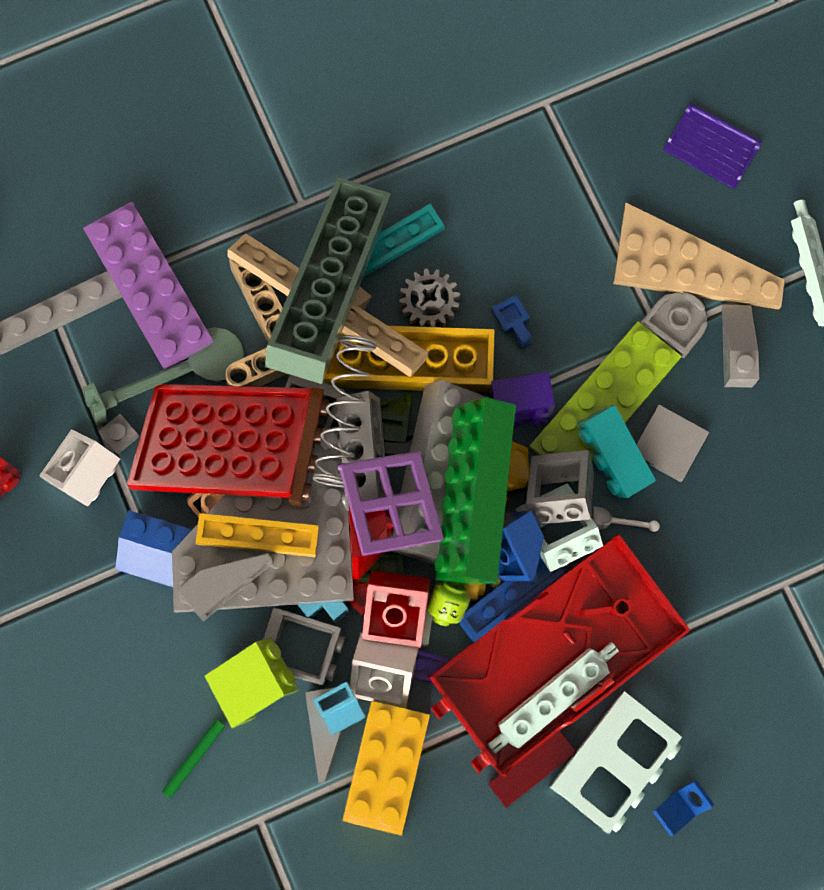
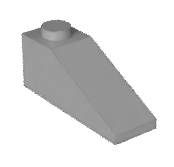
(739, 346)
(217, 585)
(323, 741)

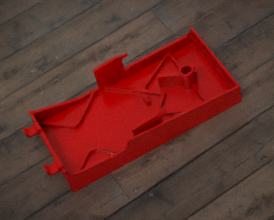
(586, 607)

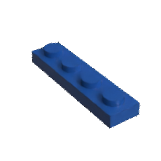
(504, 601)

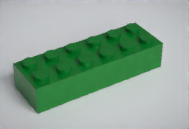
(475, 492)

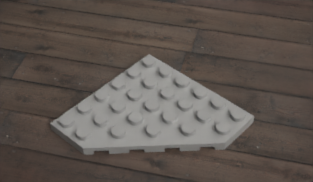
(290, 577)

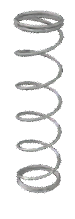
(329, 478)

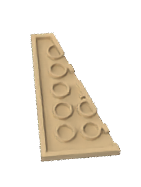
(673, 261)

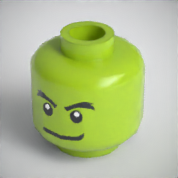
(448, 603)

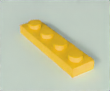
(257, 535)

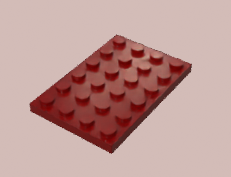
(221, 440)

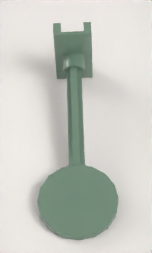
(207, 364)

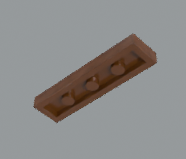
(310, 437)

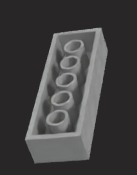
(432, 439)

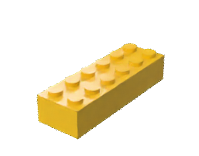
(454, 356)

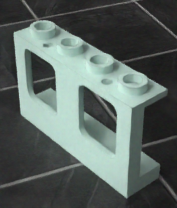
(602, 750)

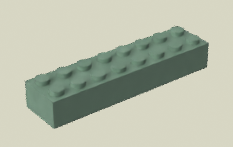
(327, 281)

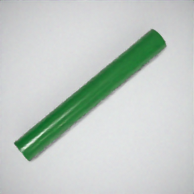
(193, 758)

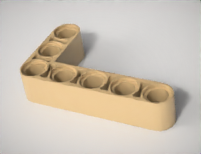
(266, 320)

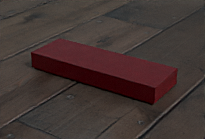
(532, 769)

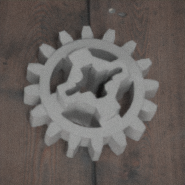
(420, 291)

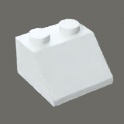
(80, 467)
(383, 672)

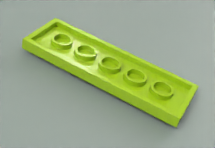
(620, 380)

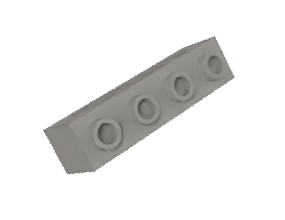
(368, 437)

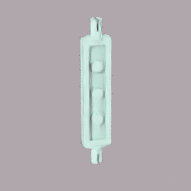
(811, 257)
(553, 698)

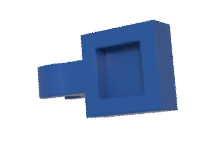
(512, 317)

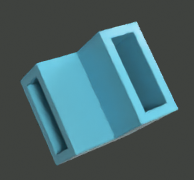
(336, 610)
(339, 708)

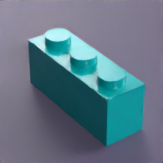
(615, 452)

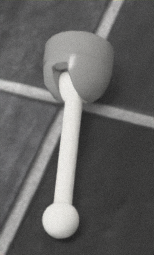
(603, 519)

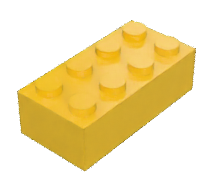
(386, 768)

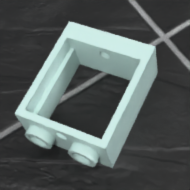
(582, 541)

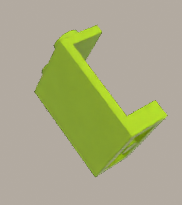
(251, 681)

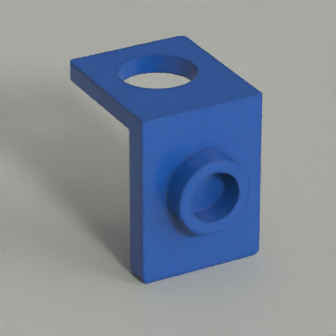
(681, 808)

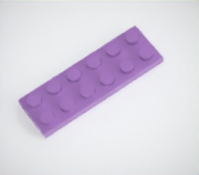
(148, 285)

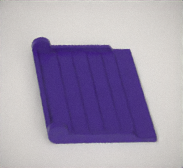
(712, 146)

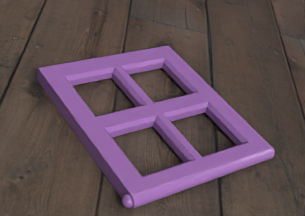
(391, 502)

